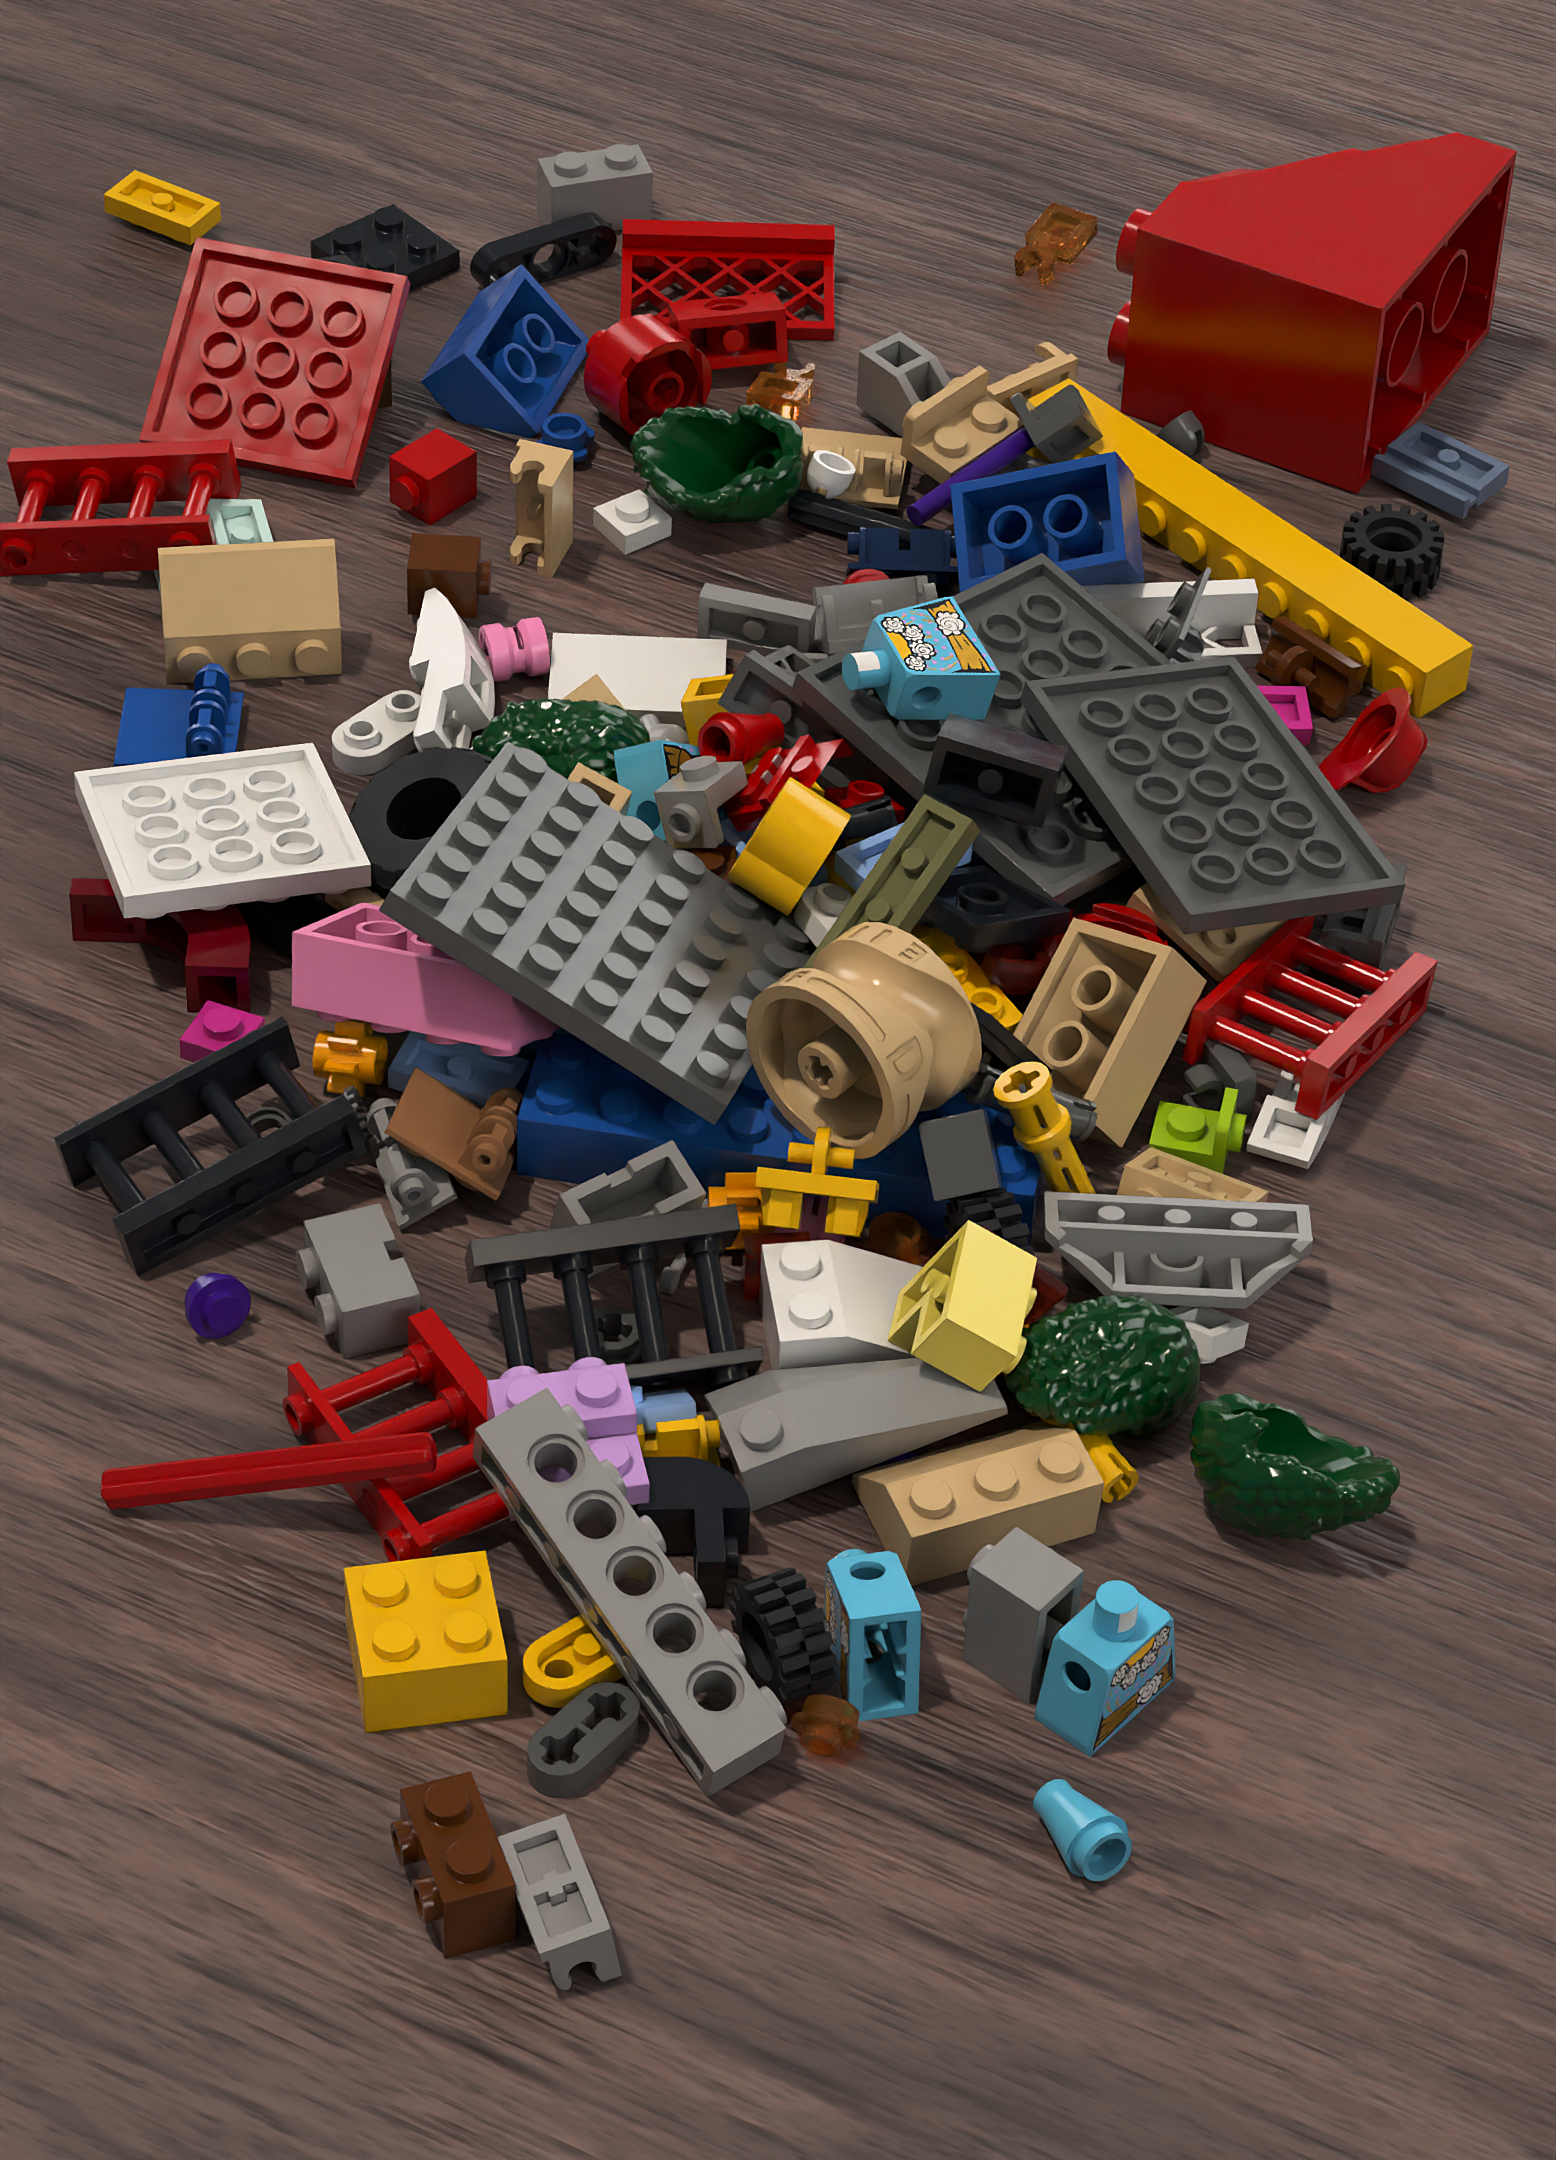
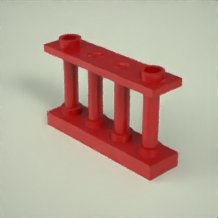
(112, 475)
(1343, 1048)
(460, 1403)

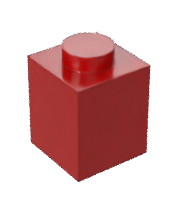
(433, 476)

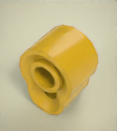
(789, 846)

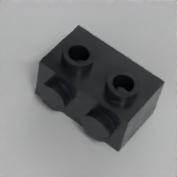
(995, 770)

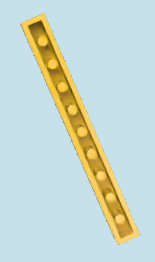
(1294, 575)

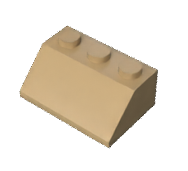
(251, 609)
(1109, 1020)
(972, 1494)

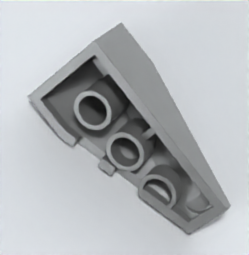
(832, 1420)

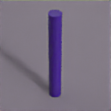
(983, 467)

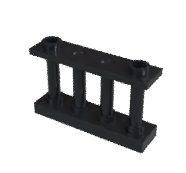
(236, 1185)
(636, 1247)

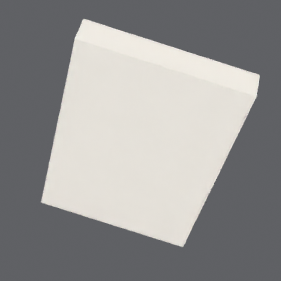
(640, 671)

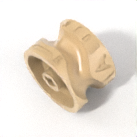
(864, 1038)

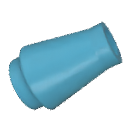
(1085, 1833)

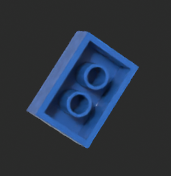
(1070, 511)

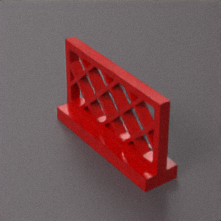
(729, 253)

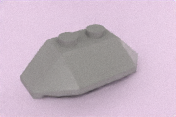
(1178, 1246)

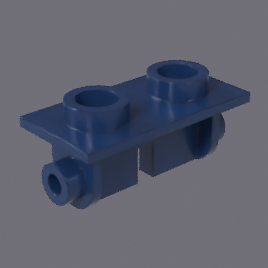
(927, 556)

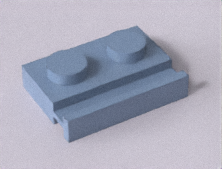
(1440, 470)

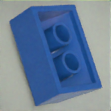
(507, 358)

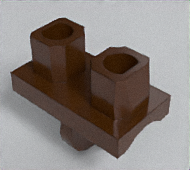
(1305, 660)

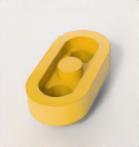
(566, 1664)

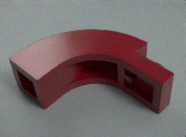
(209, 943)

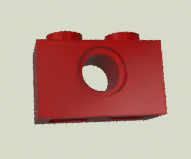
(734, 328)

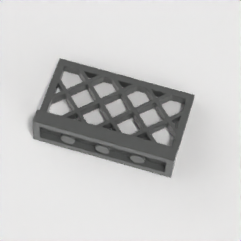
(766, 687)

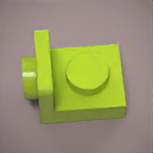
(1200, 1133)

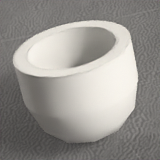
(830, 473)

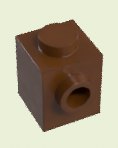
(450, 566)

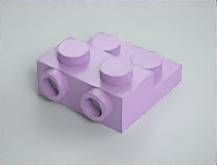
(602, 1401)

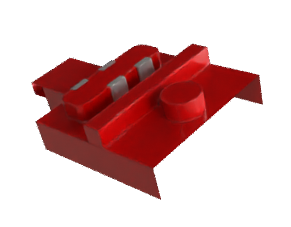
(766, 780)

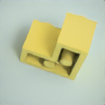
(968, 1307)

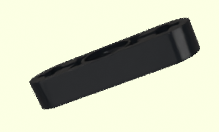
(581, 253)

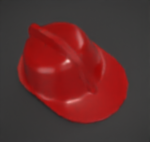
(1378, 747)

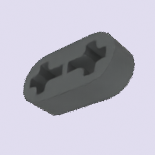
(592, 1746)

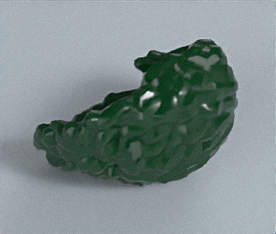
(720, 462)
(565, 733)
(1108, 1367)
(1281, 1475)

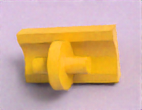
(786, 1189)

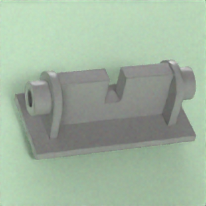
(411, 1182)

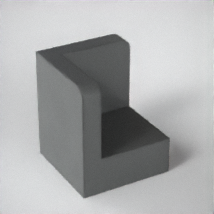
(1060, 424)
(960, 1155)

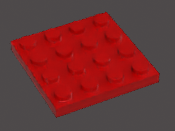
(277, 359)

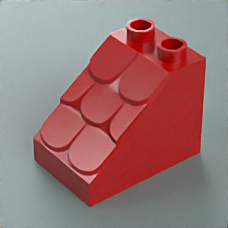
(1313, 299)

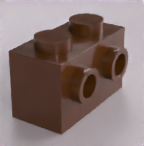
(455, 1864)

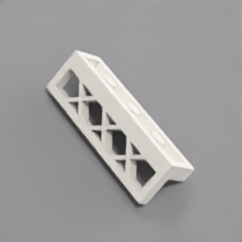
(1223, 612)

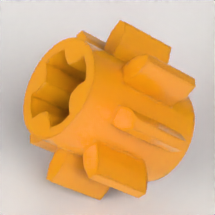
(350, 1056)
(741, 1191)

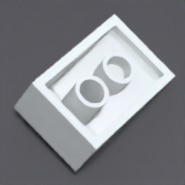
(829, 1303)

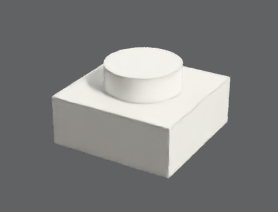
(632, 521)
(1213, 1331)

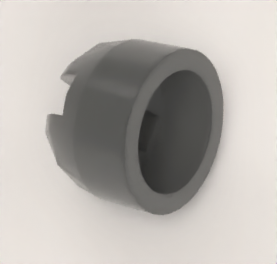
(1184, 434)

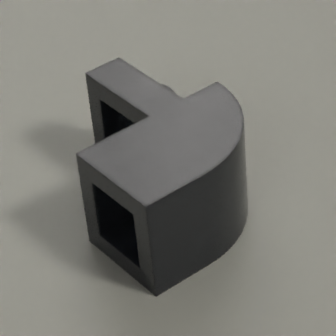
(701, 1515)

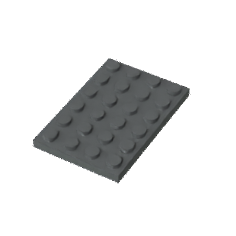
(1211, 794)

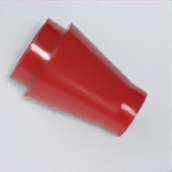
(740, 736)

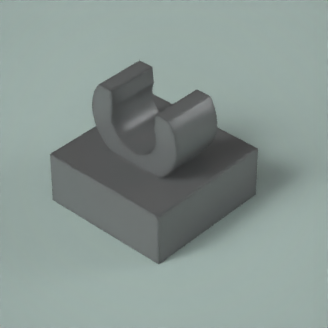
(1221, 1069)

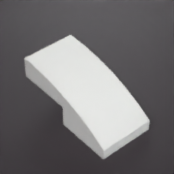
(1285, 1133)

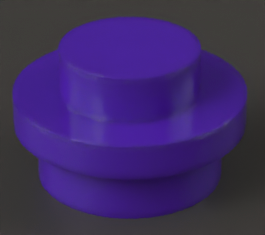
(216, 1305)

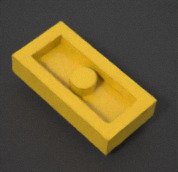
(162, 207)

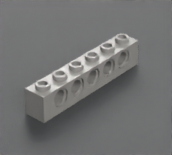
(711, 1744)

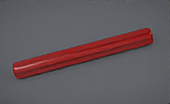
(269, 1470)

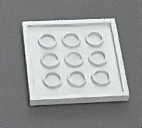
(221, 830)

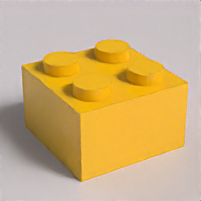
(426, 1641)

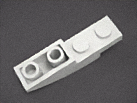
(452, 676)

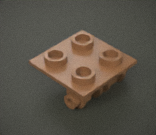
(457, 1133)

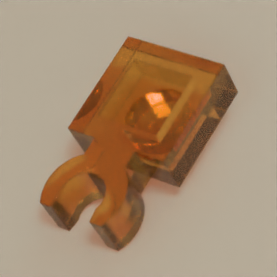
(1055, 237)
(784, 391)

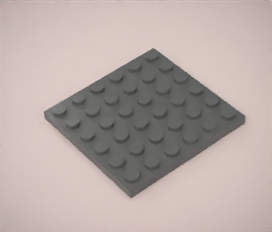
(1033, 628)
(600, 927)

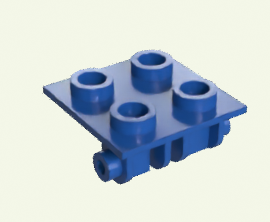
(180, 722)

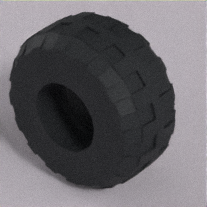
(409, 805)

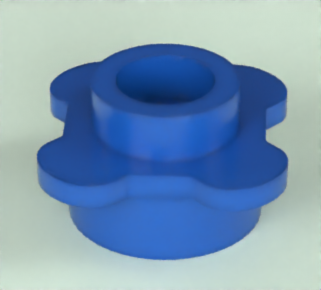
(567, 432)

